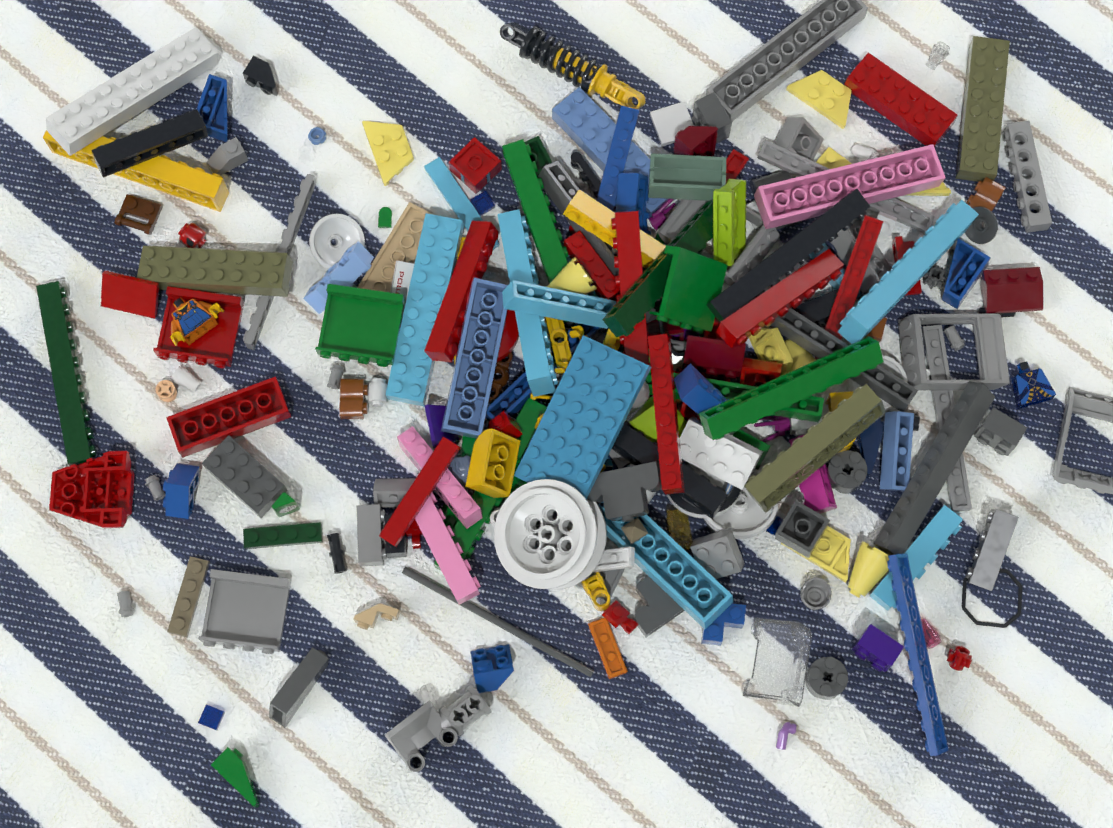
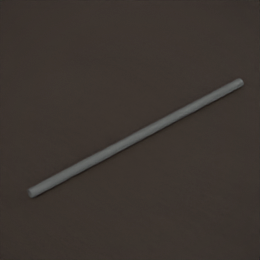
(499, 622)

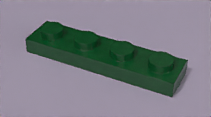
(282, 535)

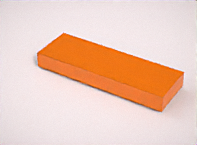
(607, 648)

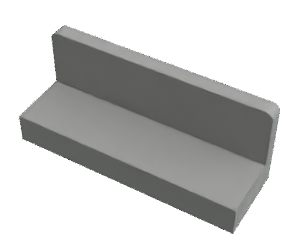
(391, 491)

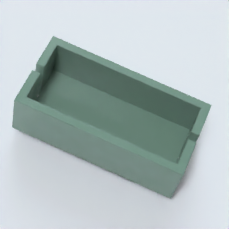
(685, 176)

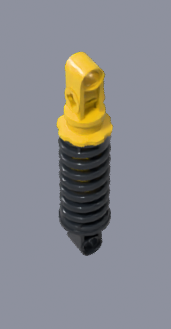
(570, 65)

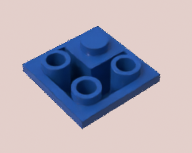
(491, 667)

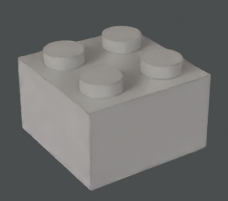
(718, 553)

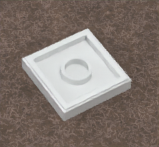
(670, 121)

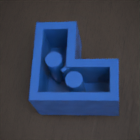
(180, 490)
(732, 617)

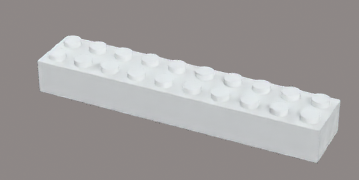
(131, 91)

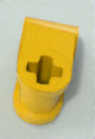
(594, 588)

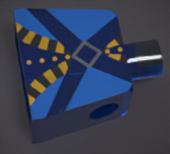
(1031, 387)

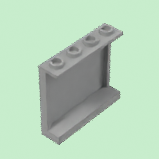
(245, 611)

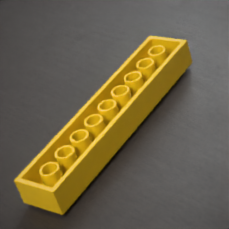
(159, 174)

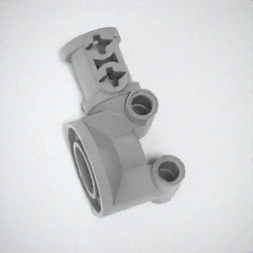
(429, 723)

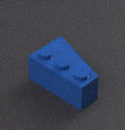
(213, 107)
(632, 196)
(964, 272)
(697, 390)

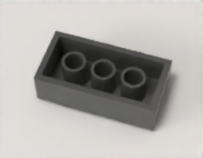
(244, 476)

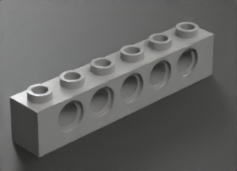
(1022, 132)

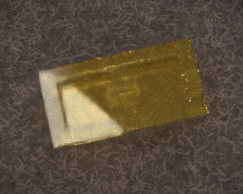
(679, 528)

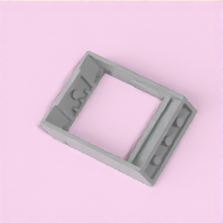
(750, 257)
(989, 348)
(1092, 406)

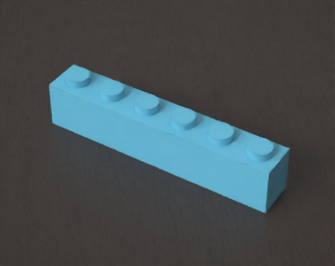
(556, 303)
(921, 552)

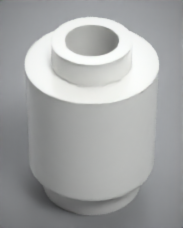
(376, 392)

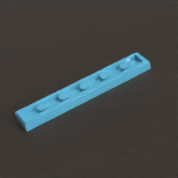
(453, 193)

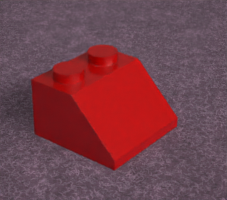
(759, 372)

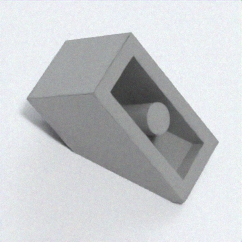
(227, 157)

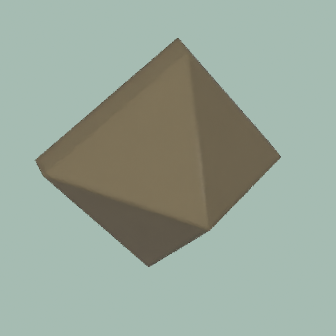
(634, 530)

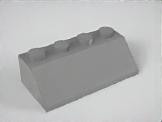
(878, 264)

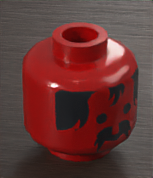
(192, 236)

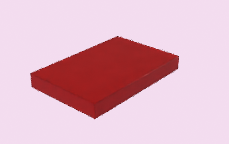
(129, 294)

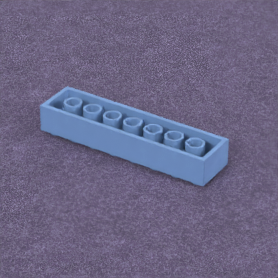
(594, 134)
(475, 359)

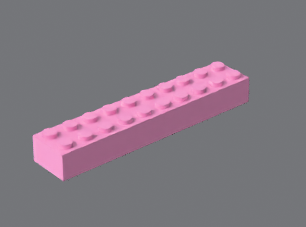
(874, 178)

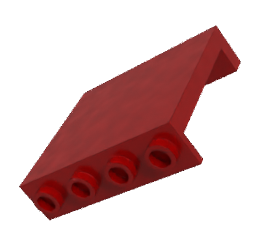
(214, 346)

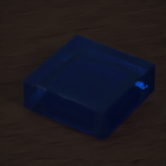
(482, 203)
(211, 717)

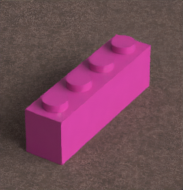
(817, 490)

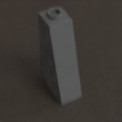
(297, 687)

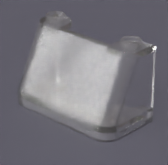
(779, 662)

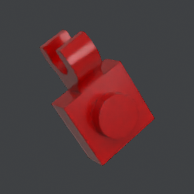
(415, 532)
(617, 615)

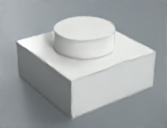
(889, 222)

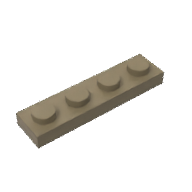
(188, 596)

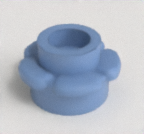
(314, 132)

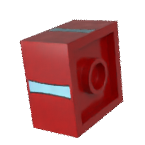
(475, 165)

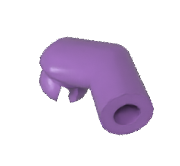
(783, 735)

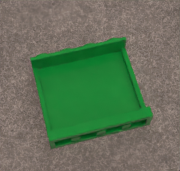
(689, 287)
(360, 325)

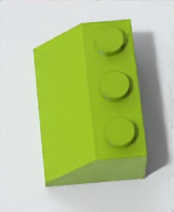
(645, 421)

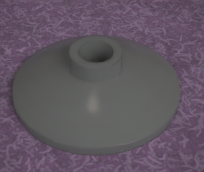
(978, 233)

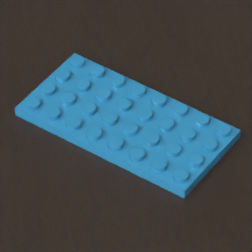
(584, 417)

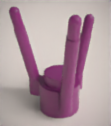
(658, 218)
(778, 423)

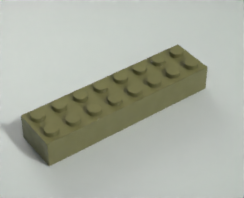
(982, 109)
(217, 270)
(815, 447)

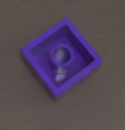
(877, 648)

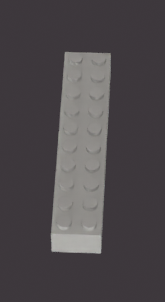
(786, 54)

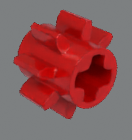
(959, 658)

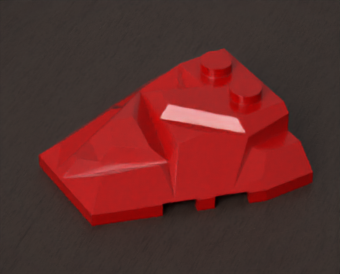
(95, 490)

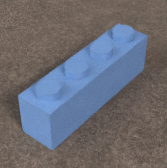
(896, 451)

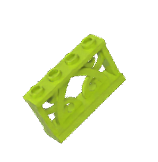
(729, 221)

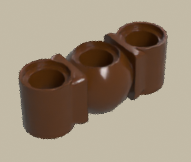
(502, 368)

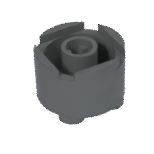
(851, 462)
(829, 667)

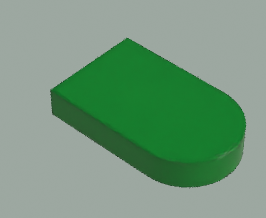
(385, 218)

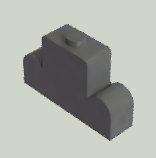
(625, 490)
(659, 607)

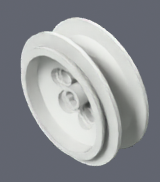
(517, 533)

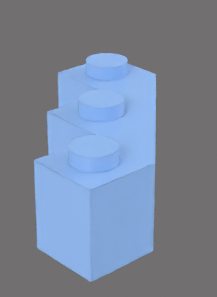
(344, 272)

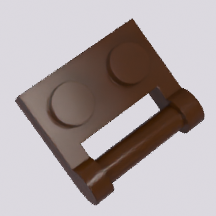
(140, 209)

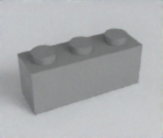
(368, 531)

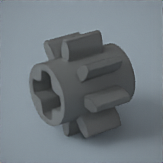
(933, 282)

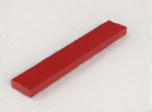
(419, 491)

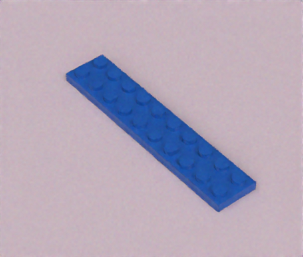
(918, 653)

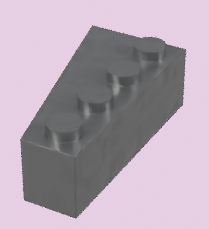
(992, 548)

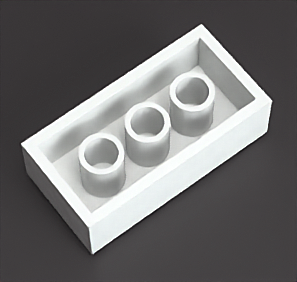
(724, 458)

